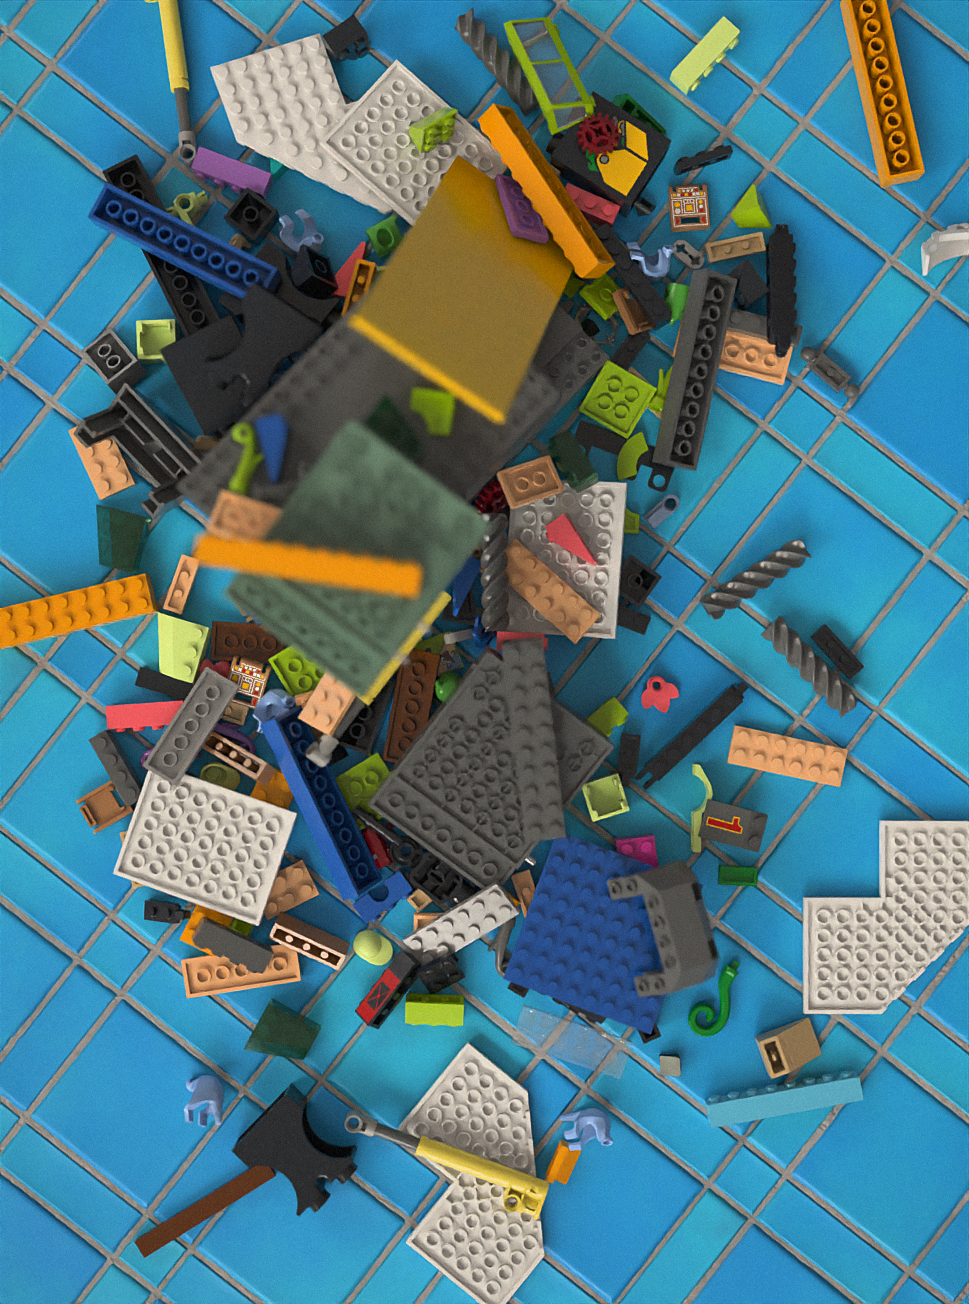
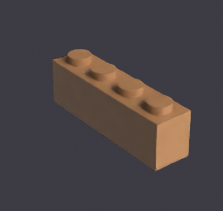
(239, 758)
(309, 940)

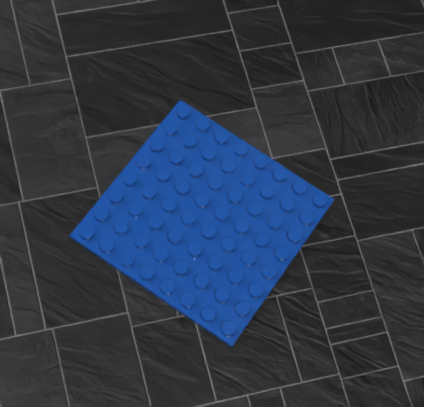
(582, 941)

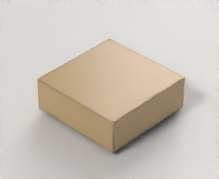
(419, 900)

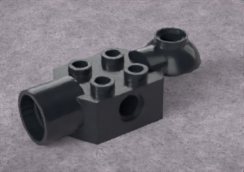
(432, 874)

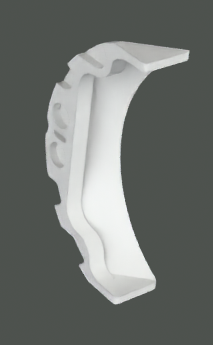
(945, 245)

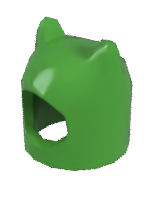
(385, 236)
(676, 300)
(445, 684)

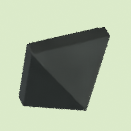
(643, 207)

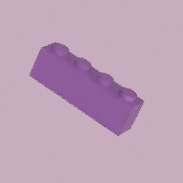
(231, 173)

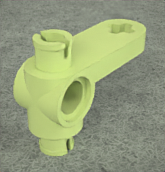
(195, 201)

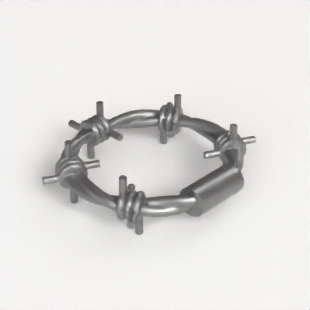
(614, 323)

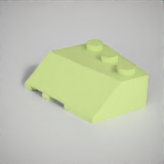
(181, 647)

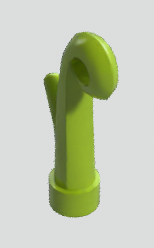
(658, 400)
(248, 463)

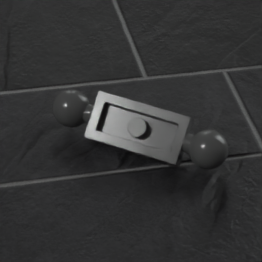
(829, 372)

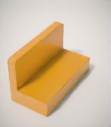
(562, 1163)

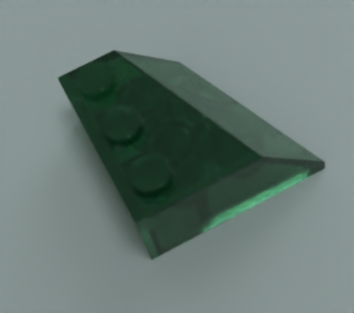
(121, 538)
(283, 1032)

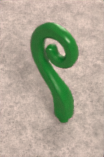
(725, 980)

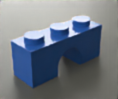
(371, 907)

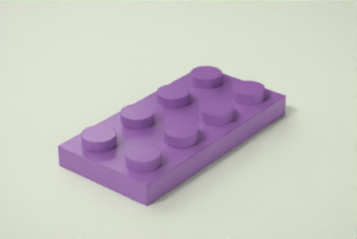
(519, 211)

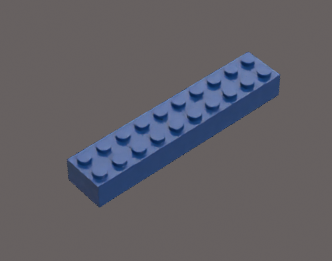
(180, 243)
(322, 805)

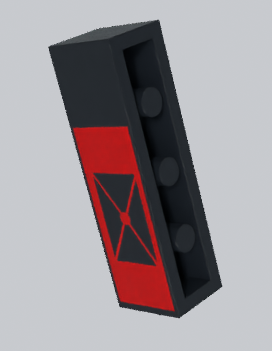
(388, 990)

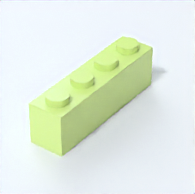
(705, 55)

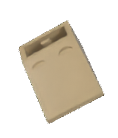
(788, 1047)

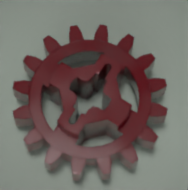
(590, 131)
(491, 499)

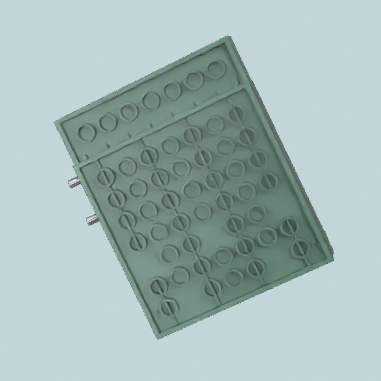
(368, 505)

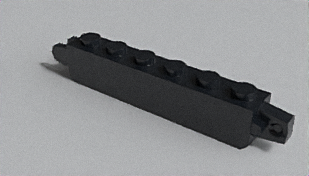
(781, 294)
(692, 733)

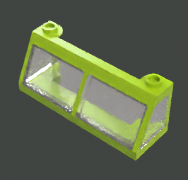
(549, 72)

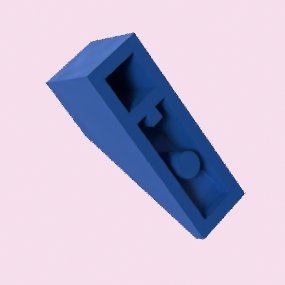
(274, 442)
(463, 582)

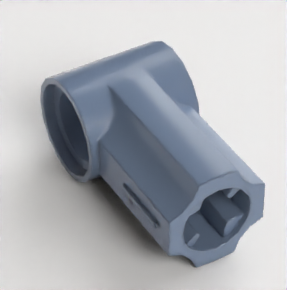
(661, 512)

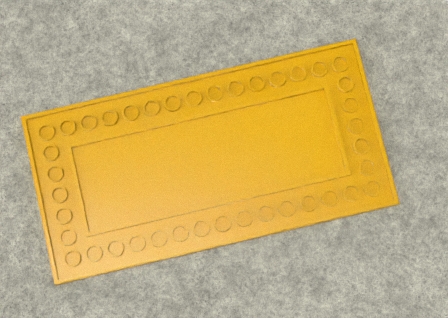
(467, 292)

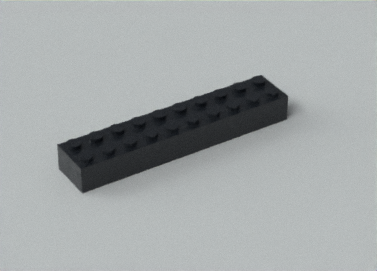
(182, 289)

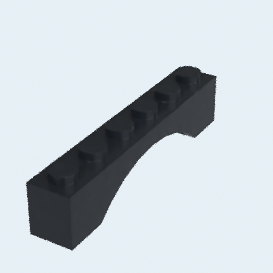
(647, 298)

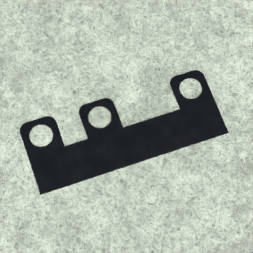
(607, 440)

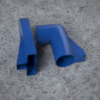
(483, 638)

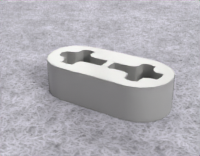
(691, 252)
(458, 636)

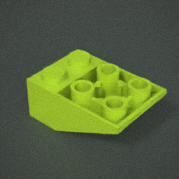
(433, 129)

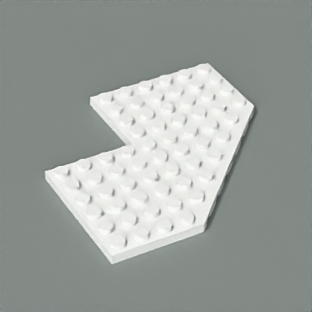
(284, 108)
(871, 948)
(468, 1228)

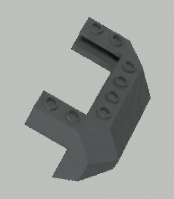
(149, 441)
(678, 926)

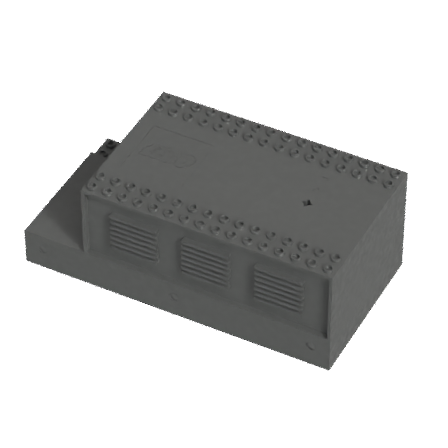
(352, 372)

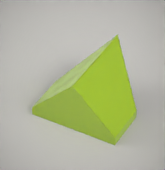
(751, 211)

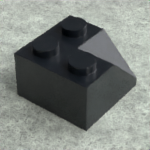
(347, 41)
(252, 217)
(313, 273)
(749, 287)
(637, 581)

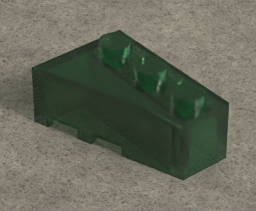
(393, 430)
(572, 461)

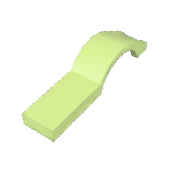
(696, 815)

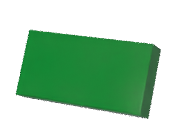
(738, 875)

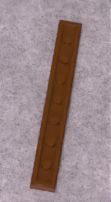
(203, 1209)

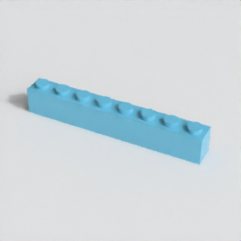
(783, 1099)

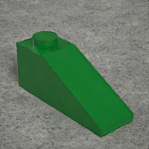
(629, 105)

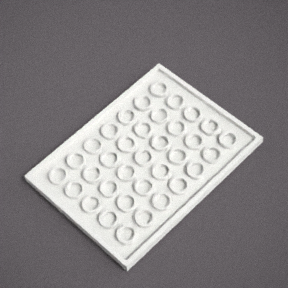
(381, 154)
(600, 521)
(206, 845)

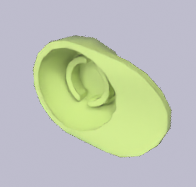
(220, 775)
(373, 947)

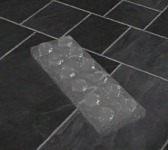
(571, 1041)

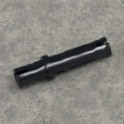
(375, 824)

